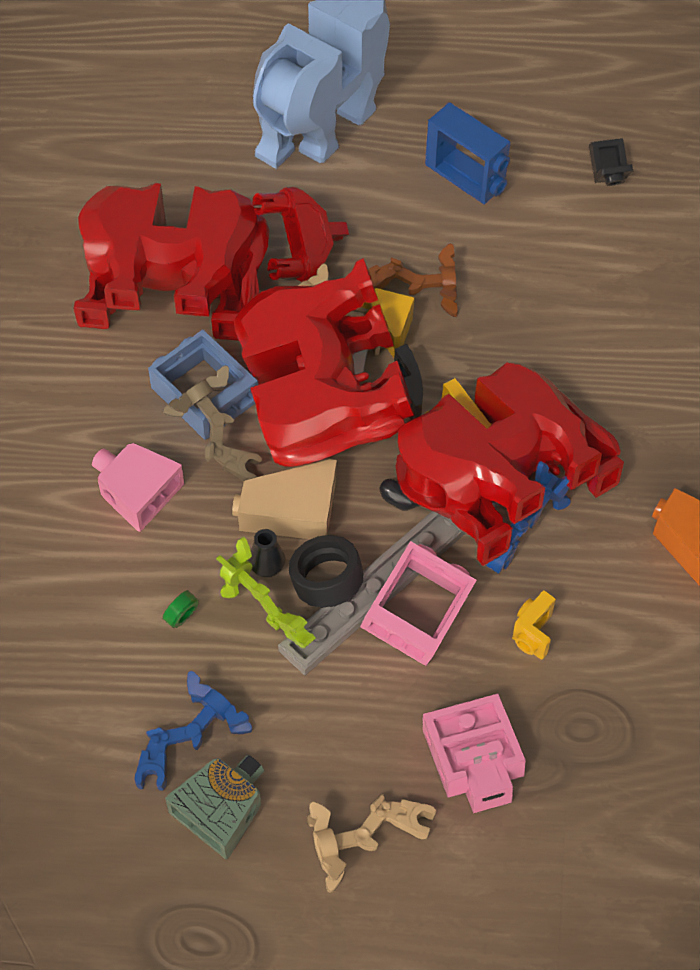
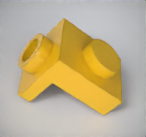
(531, 619)

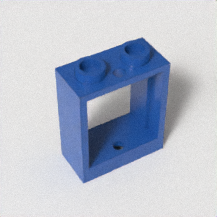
(455, 126)

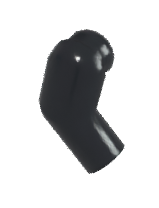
(392, 494)

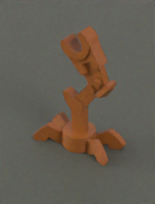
(383, 275)

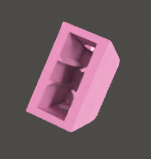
(137, 482)

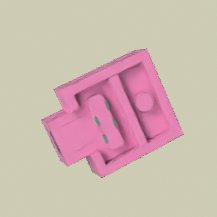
(475, 751)

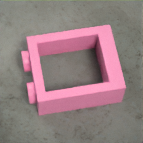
(401, 633)

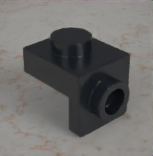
(609, 161)

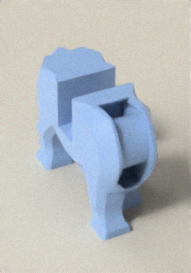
(315, 73)

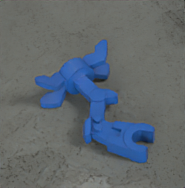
(554, 490)
(154, 758)

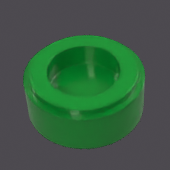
(180, 609)

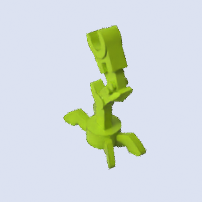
(237, 571)

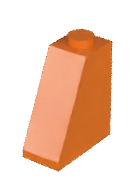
(680, 530)

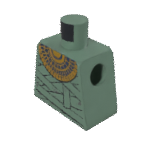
(218, 803)

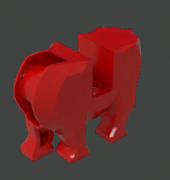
(134, 249)
(305, 368)
(461, 466)

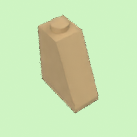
(289, 501)

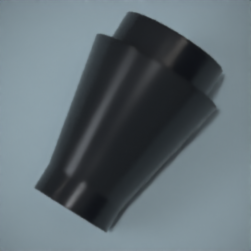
(266, 554)

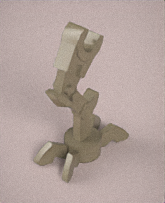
(230, 458)

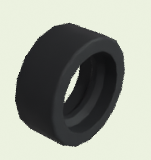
(321, 550)

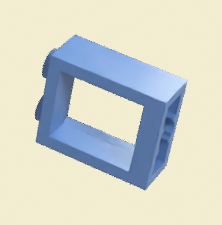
(188, 354)

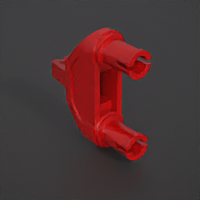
(306, 229)

